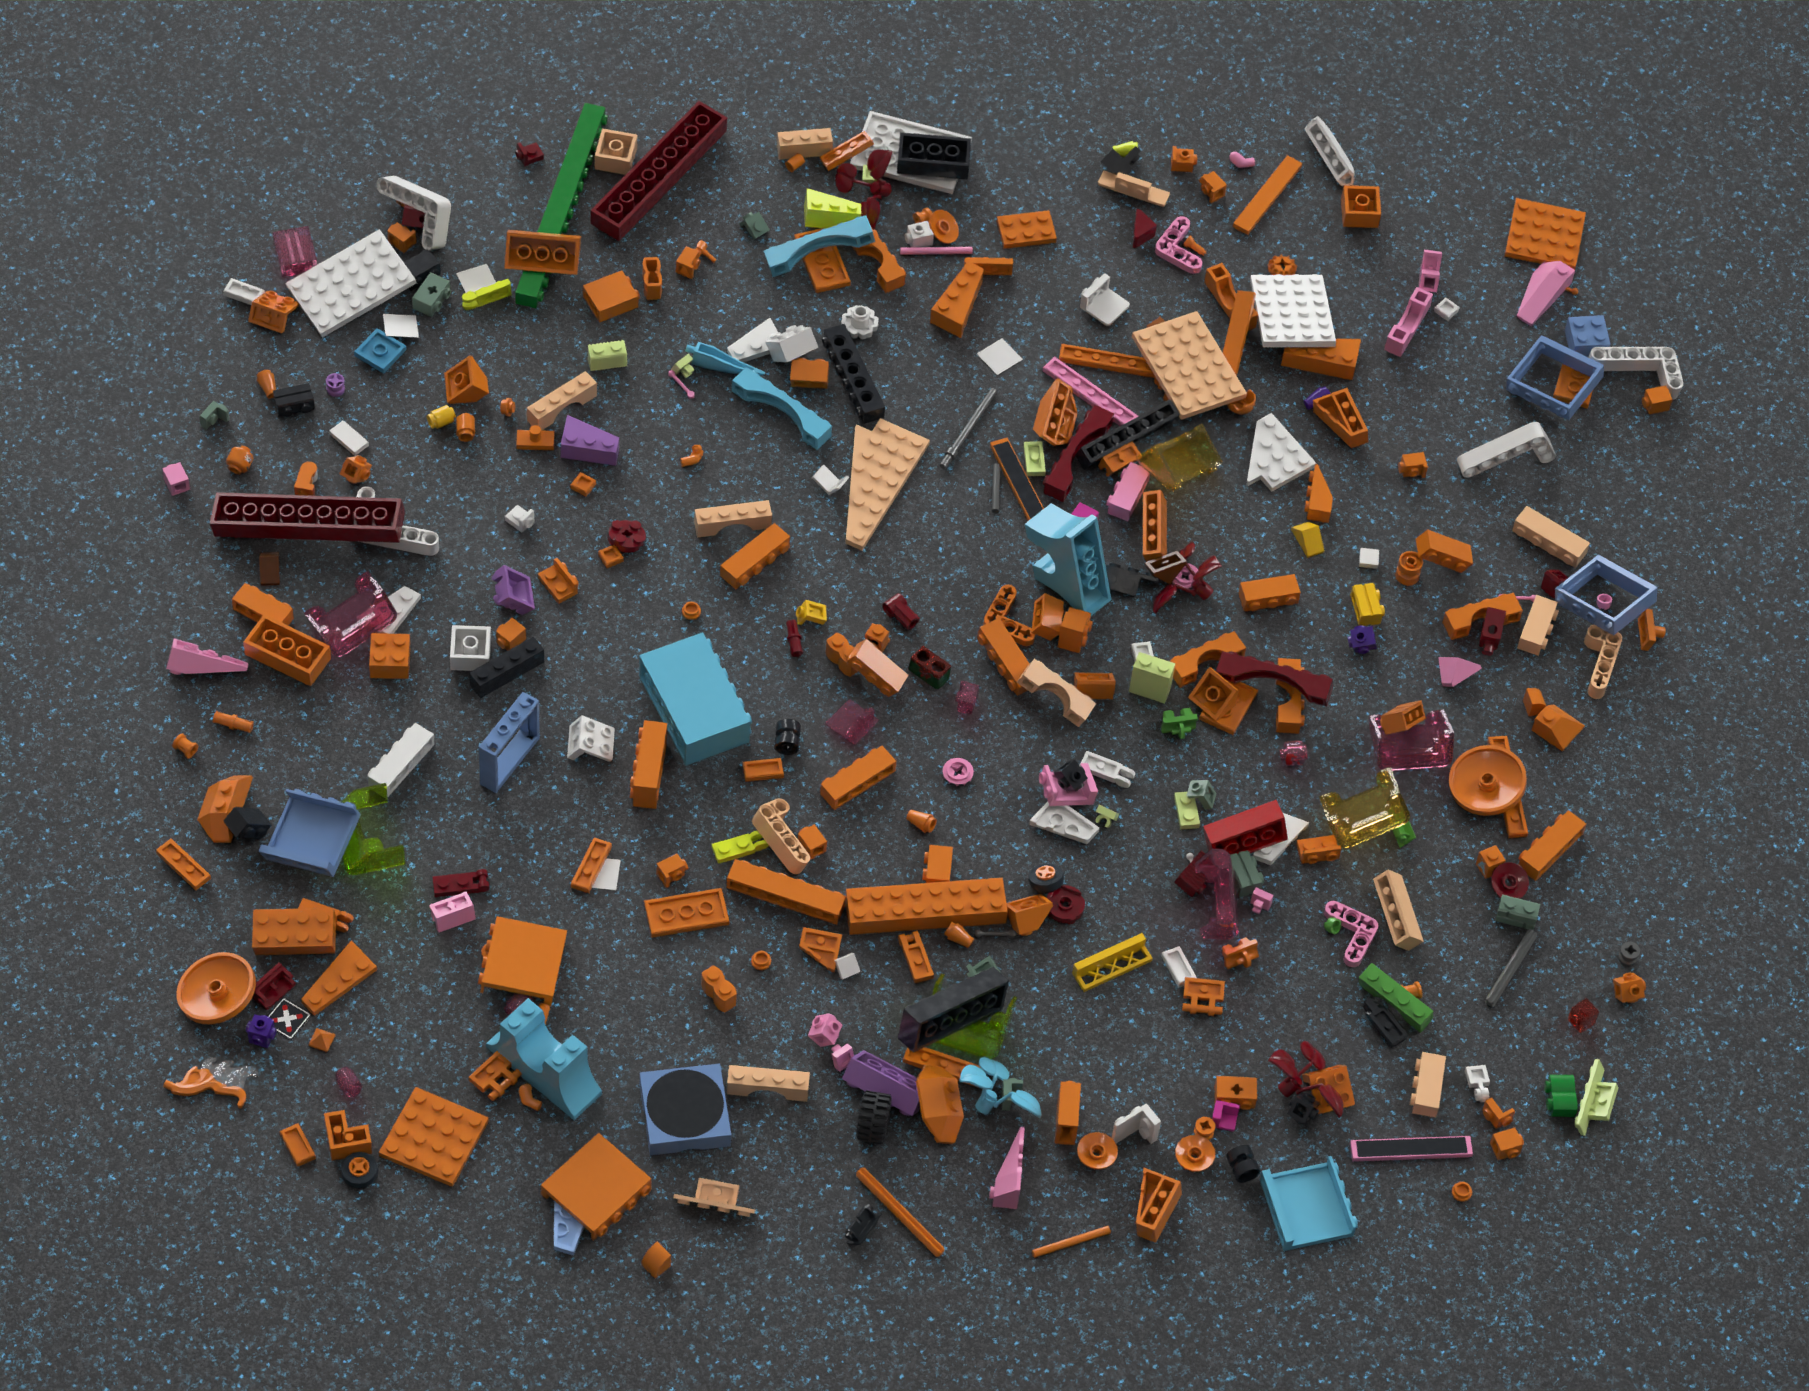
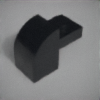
(1115, 163)

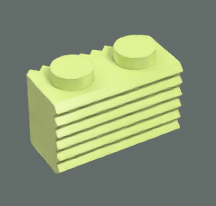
(607, 355)

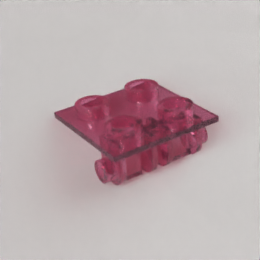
(852, 721)

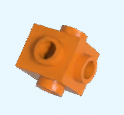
(356, 469)
(1629, 988)

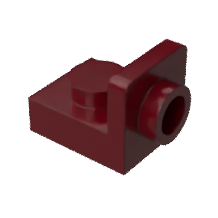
(529, 154)

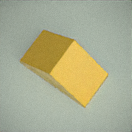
(1309, 538)

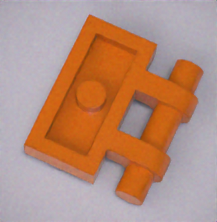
(1204, 990)
(490, 1072)

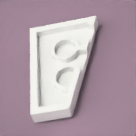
(753, 343)

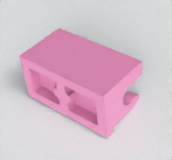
(452, 912)

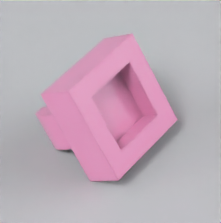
(1261, 900)
(842, 1056)

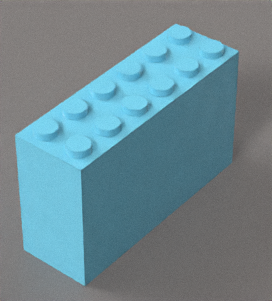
(695, 698)

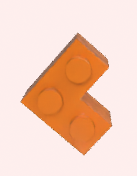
(1074, 630)
(345, 1140)

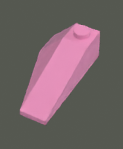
(1543, 290)
(188, 659)
(1008, 1181)

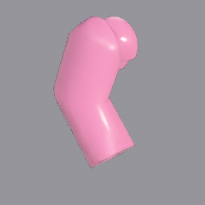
(1240, 162)

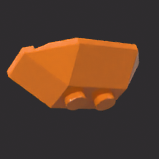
(1056, 414)
(219, 803)
(940, 1103)

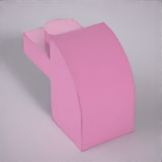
(1429, 271)

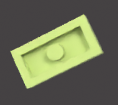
(1034, 458)
(1186, 811)

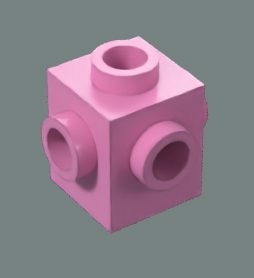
(825, 1030)

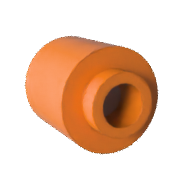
(465, 427)

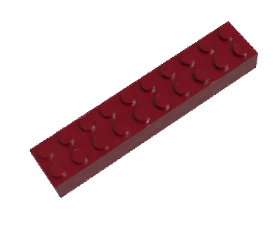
(658, 171)
(307, 517)

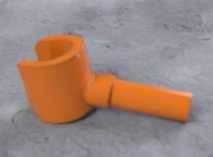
(701, 247)

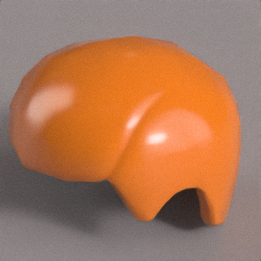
(1244, 405)

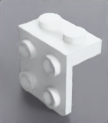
(1103, 302)

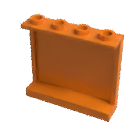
(523, 958)
(597, 1185)

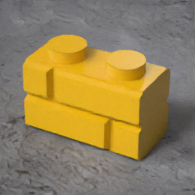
(1366, 604)

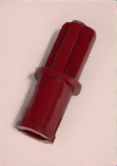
(794, 638)

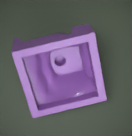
(513, 590)

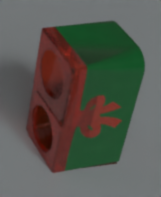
(918, 668)

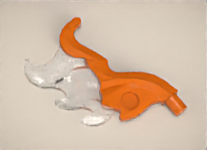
(218, 1077)

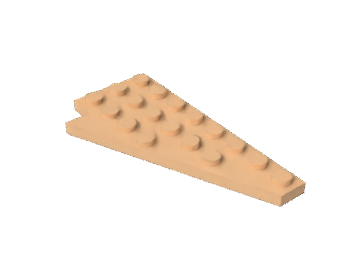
(879, 471)

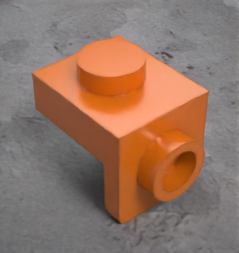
(1493, 1113)

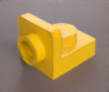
(812, 612)

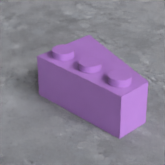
(588, 443)

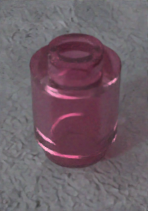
(515, 1001)
(348, 1082)

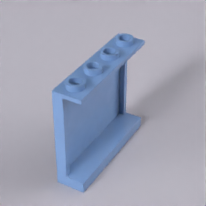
(312, 833)

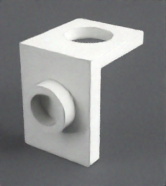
(828, 480)

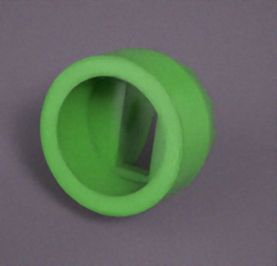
(1332, 925)

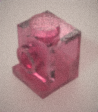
(967, 697)

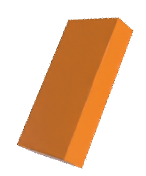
(763, 769)
(297, 1145)

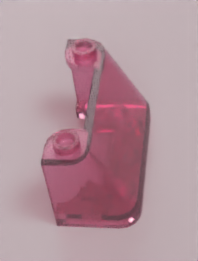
(354, 618)
(1418, 747)
(1219, 869)

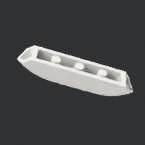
(1330, 151)

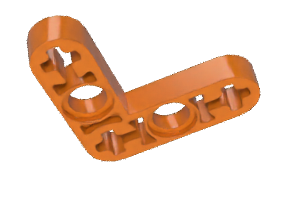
(999, 600)

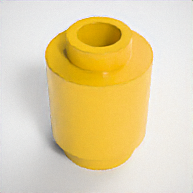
(441, 417)

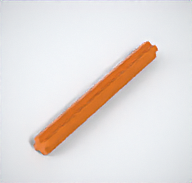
(900, 1212)

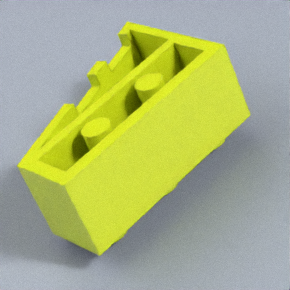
(827, 210)

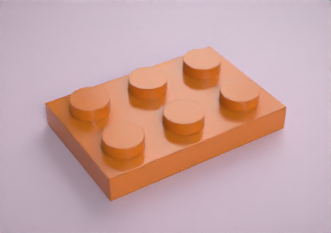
(1026, 229)

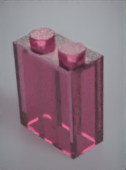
(294, 251)

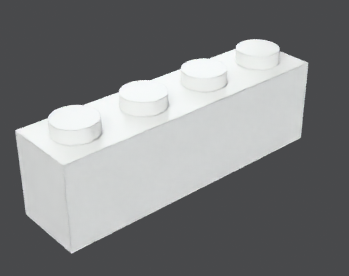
(402, 758)

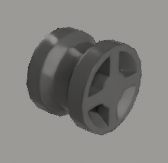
(1624, 955)

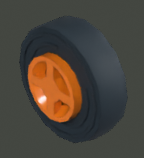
(1046, 877)
(359, 1162)

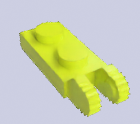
(486, 294)
(738, 847)

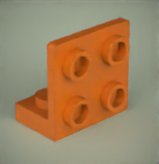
(272, 311)
(1338, 1078)

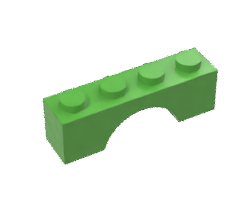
(1383, 986)

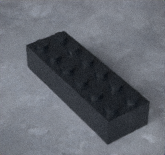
(953, 1009)

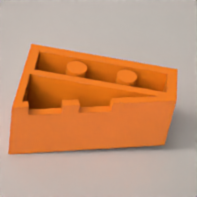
(1342, 417)
(1156, 1203)

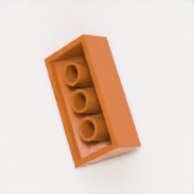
(542, 252)

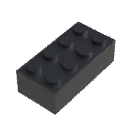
(933, 156)

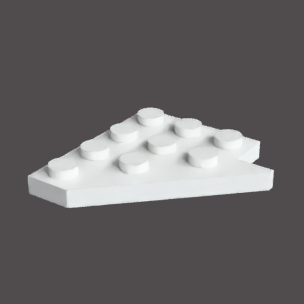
(1276, 455)

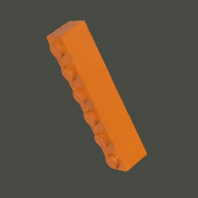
(786, 891)

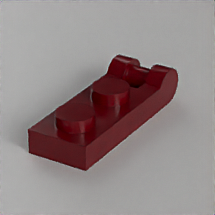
(459, 883)

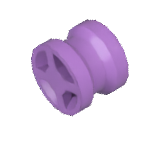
(331, 382)

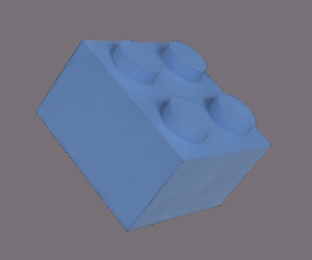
(1586, 333)

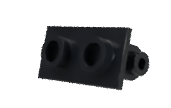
(858, 1232)

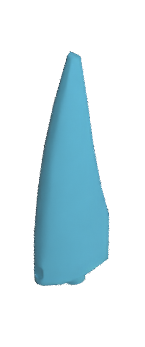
(714, 359)

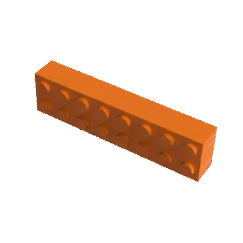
(926, 906)

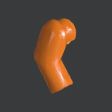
(694, 458)
(527, 1098)

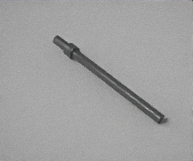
(951, 452)

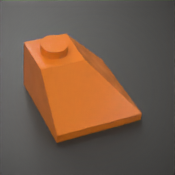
(465, 382)
(1556, 726)
(1028, 913)

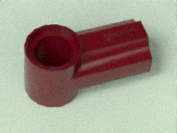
(898, 608)

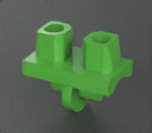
(1180, 724)

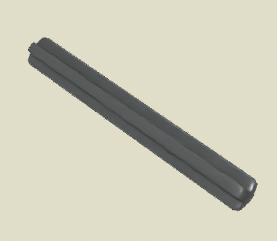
(1511, 968)

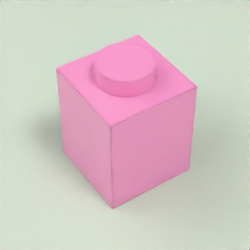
(176, 478)

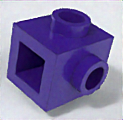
(1362, 639)
(261, 1030)

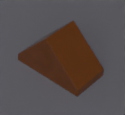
(1167, 566)
(269, 568)

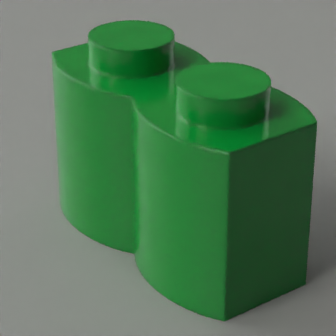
(1562, 1095)

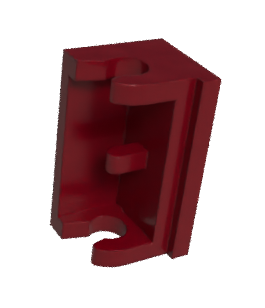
(273, 986)

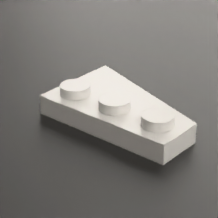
(403, 602)
(1064, 822)
(1294, 827)

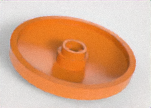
(1487, 780)
(216, 988)

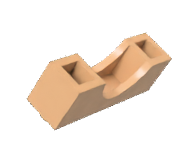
(545, 410)
(713, 519)
(1075, 704)
(790, 1084)

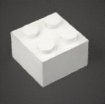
(791, 344)
(469, 647)

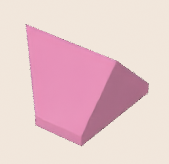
(1455, 670)

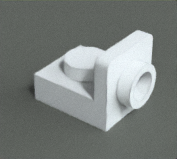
(520, 518)

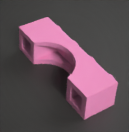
(1403, 332)

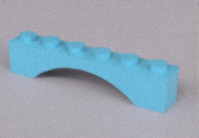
(850, 233)
(754, 388)

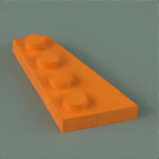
(341, 976)

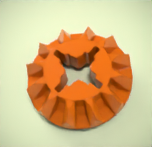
(1275, 268)

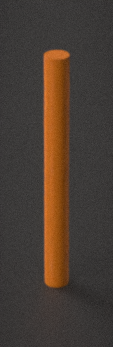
(1071, 1241)

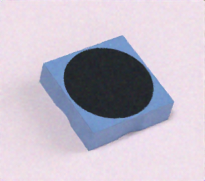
(685, 1109)

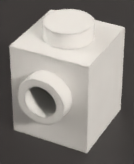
(919, 235)

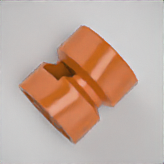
(1409, 568)

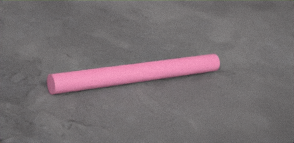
(935, 250)

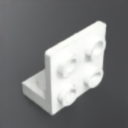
(590, 737)
(1139, 1119)

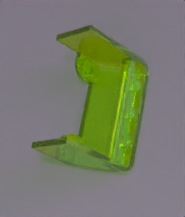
(369, 854)
(981, 1037)

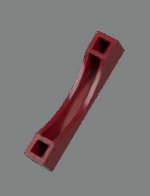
(1095, 424)
(1238, 668)

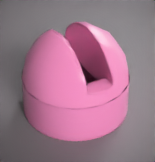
(1607, 601)

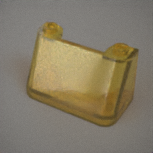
(1181, 458)
(1367, 812)

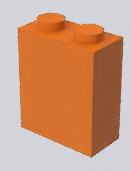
(611, 296)
(1067, 1113)

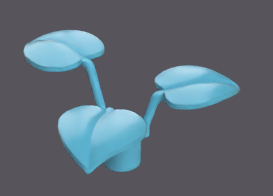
(977, 1077)

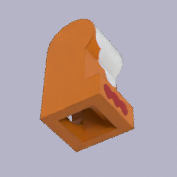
(305, 479)

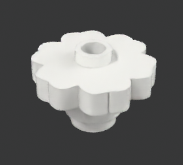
(860, 322)

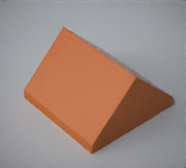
(1095, 684)
(1214, 694)

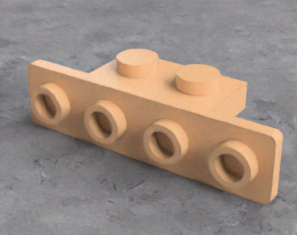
(1133, 187)
(716, 1194)

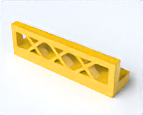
(1107, 957)

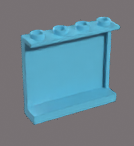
(1308, 1205)

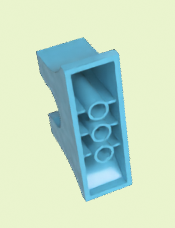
(1073, 557)
(551, 1067)

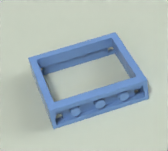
(1563, 355)
(1619, 577)
(522, 714)

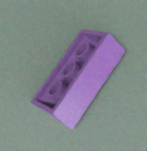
(877, 1075)

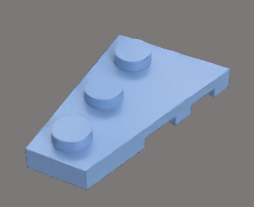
(566, 1231)

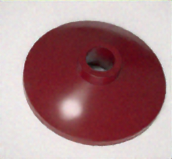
(1515, 875)

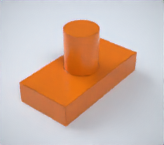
(535, 439)
(1648, 631)

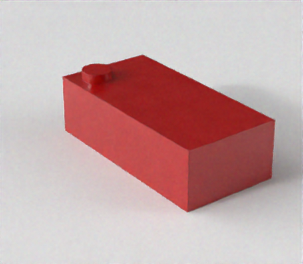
(1248, 830)

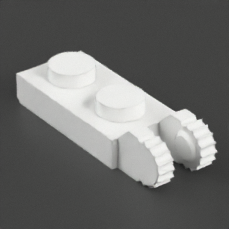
(1108, 769)

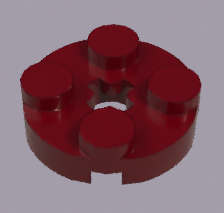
(617, 536)
(1075, 901)

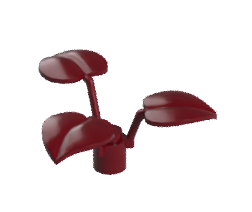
(877, 164)
(1198, 586)
(1293, 1081)

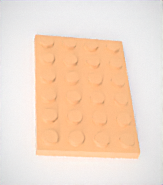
(1189, 365)

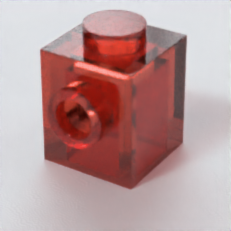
(1583, 1015)

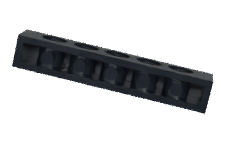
(853, 373)
(1128, 432)

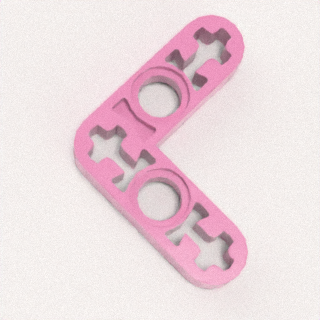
(1172, 248)
(1361, 931)

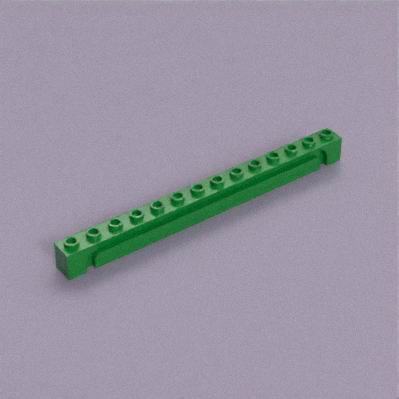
(565, 195)

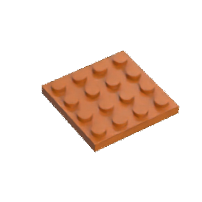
(1544, 233)
(433, 1136)

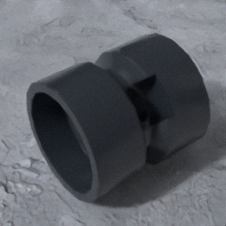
(787, 736)
(1243, 1163)

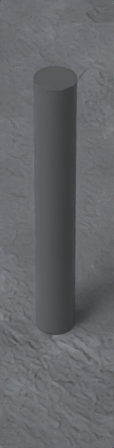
(995, 488)

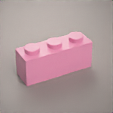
(1128, 491)

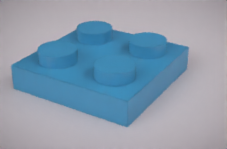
(380, 350)

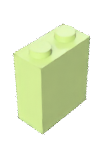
(1152, 677)

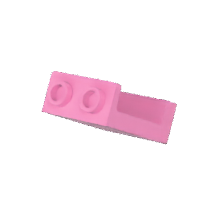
(1059, 797)

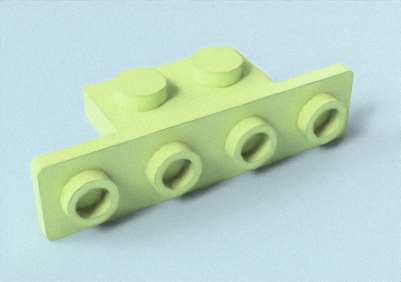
(1597, 1100)

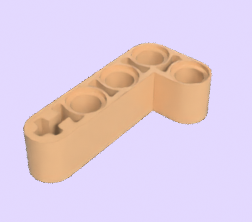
(1601, 641)
(779, 837)

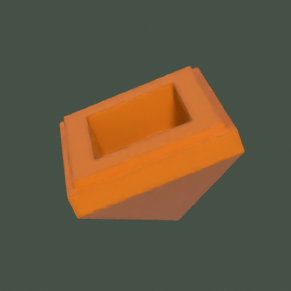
(321, 1040)

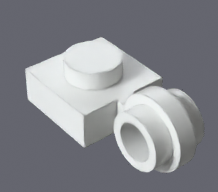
(1478, 1077)

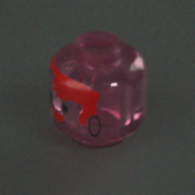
(1294, 753)

